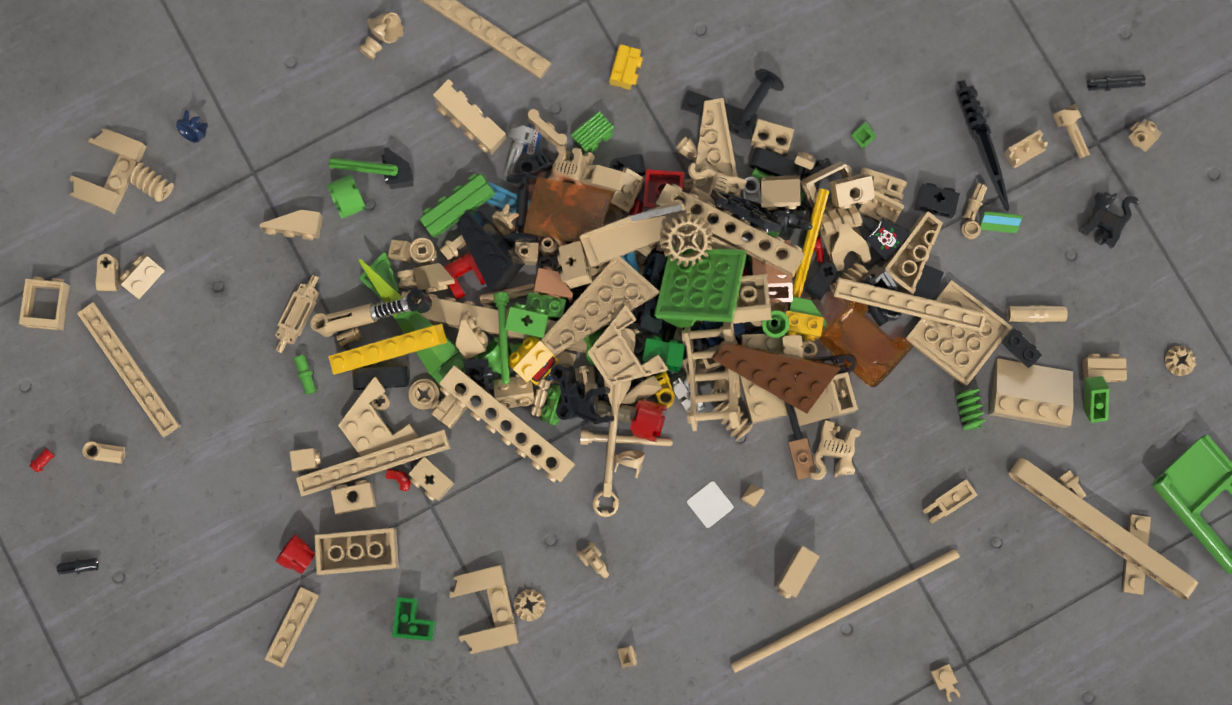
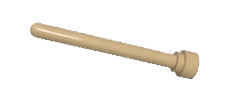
(588, 437)

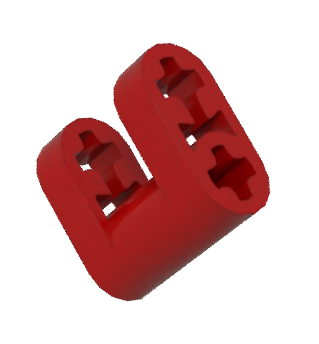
(460, 267)

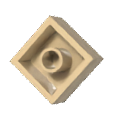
(753, 300)

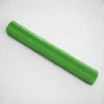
(363, 166)

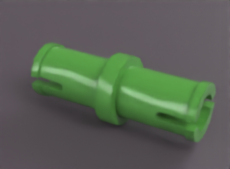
(305, 374)

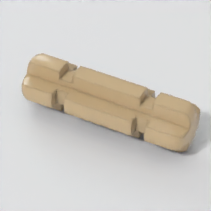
(540, 397)

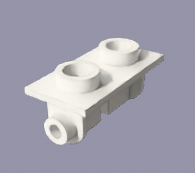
(682, 389)

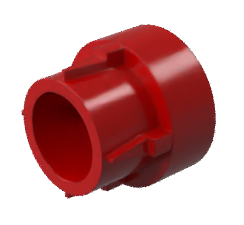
(295, 555)

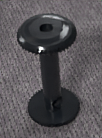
(768, 80)
(521, 207)

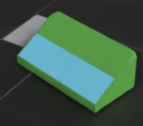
(1000, 222)

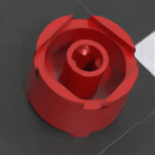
(648, 420)

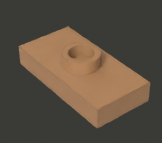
(801, 458)

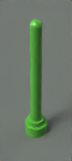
(501, 300)

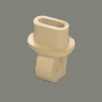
(451, 249)
(1071, 483)

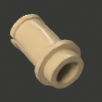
(351, 335)

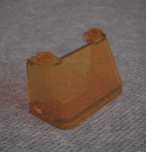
(857, 335)

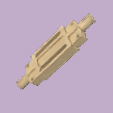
(297, 314)

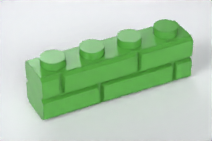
(451, 208)

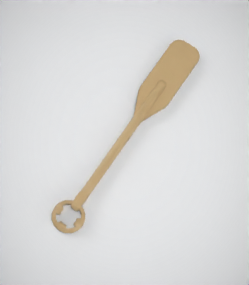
(616, 396)

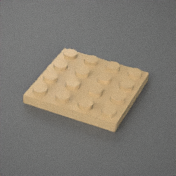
(955, 348)

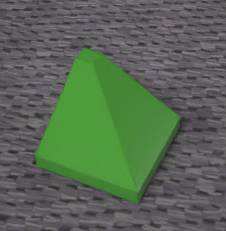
(864, 135)

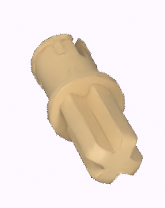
(975, 202)

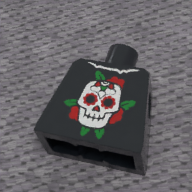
(885, 236)

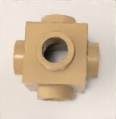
(1144, 134)

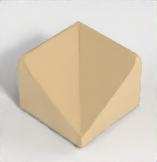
(752, 495)

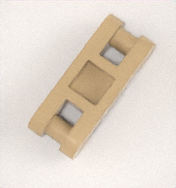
(546, 129)
(884, 182)

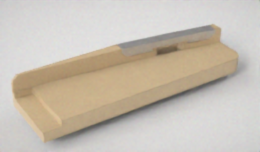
(631, 233)

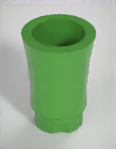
(780, 328)

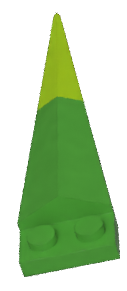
(436, 359)

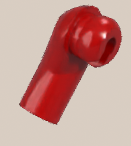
(401, 477)

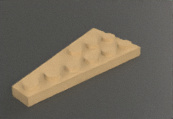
(714, 146)
(600, 304)

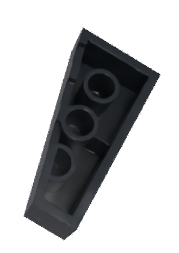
(490, 251)

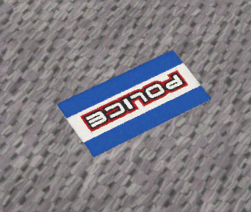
(530, 149)

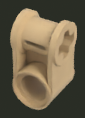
(107, 277)

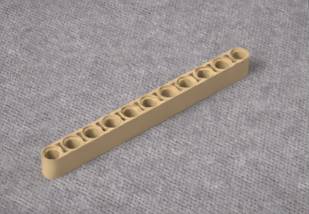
(1103, 529)

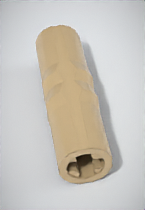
(1036, 313)

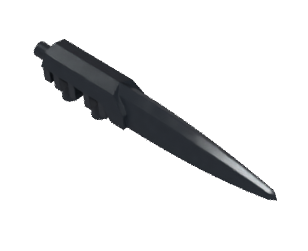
(981, 133)

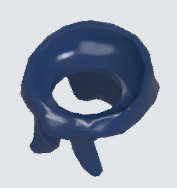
(192, 129)

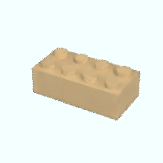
(356, 551)

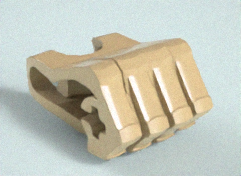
(842, 234)

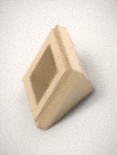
(627, 656)

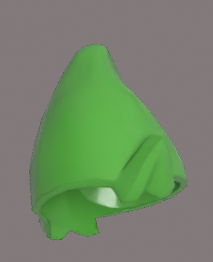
(492, 353)

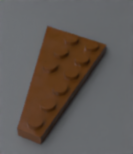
(783, 375)

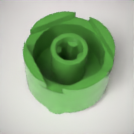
(346, 196)

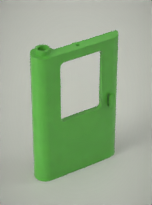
(1193, 484)

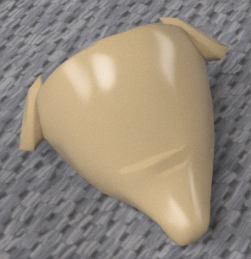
(386, 27)

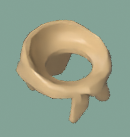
(505, 221)
(636, 462)

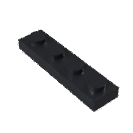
(694, 103)

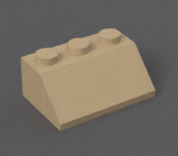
(760, 403)

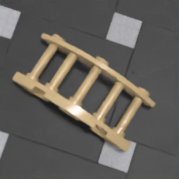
(731, 396)

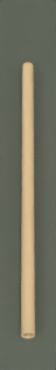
(844, 610)

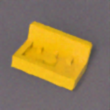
(804, 325)
(529, 358)

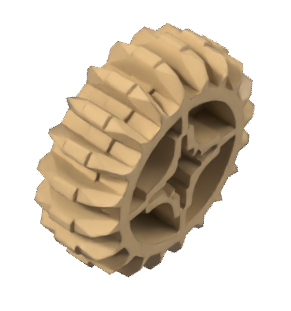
(692, 232)

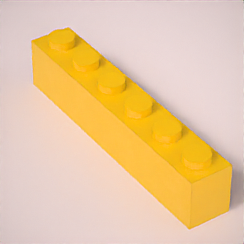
(387, 349)

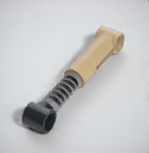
(369, 313)

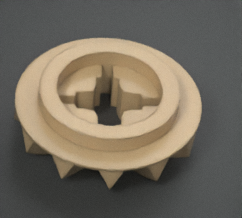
(1171, 360)
(423, 385)
(526, 614)

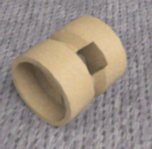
(423, 252)

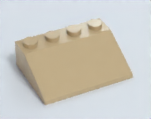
(1032, 393)

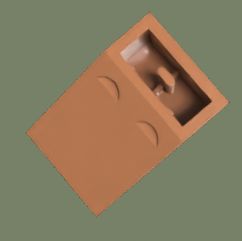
(778, 282)

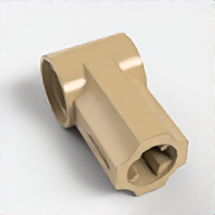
(105, 452)

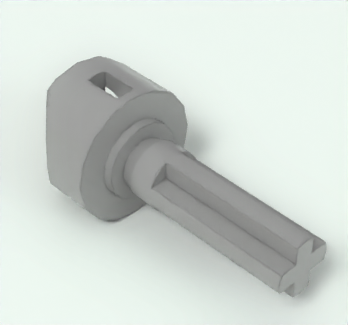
(520, 135)

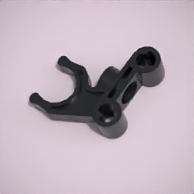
(573, 396)

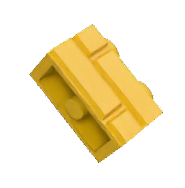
(625, 67)

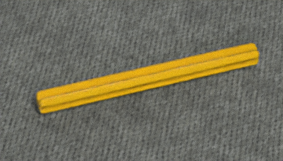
(810, 241)

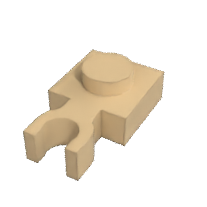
(944, 679)

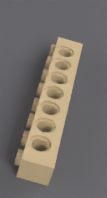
(787, 265)
(563, 464)

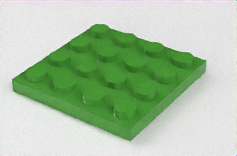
(703, 290)

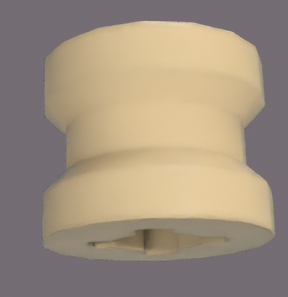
(370, 48)
(407, 279)

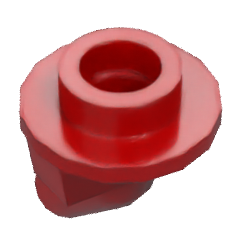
(819, 250)

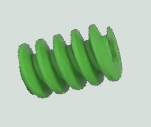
(970, 409)

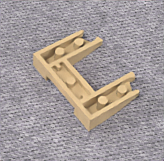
(109, 197)
(505, 628)

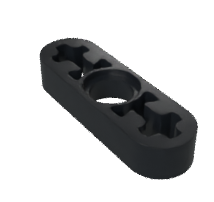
(842, 357)

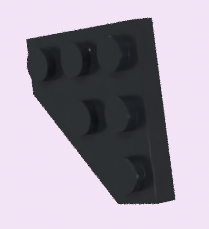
(747, 210)

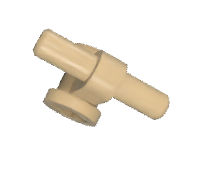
(591, 556)

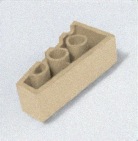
(468, 118)
(909, 259)

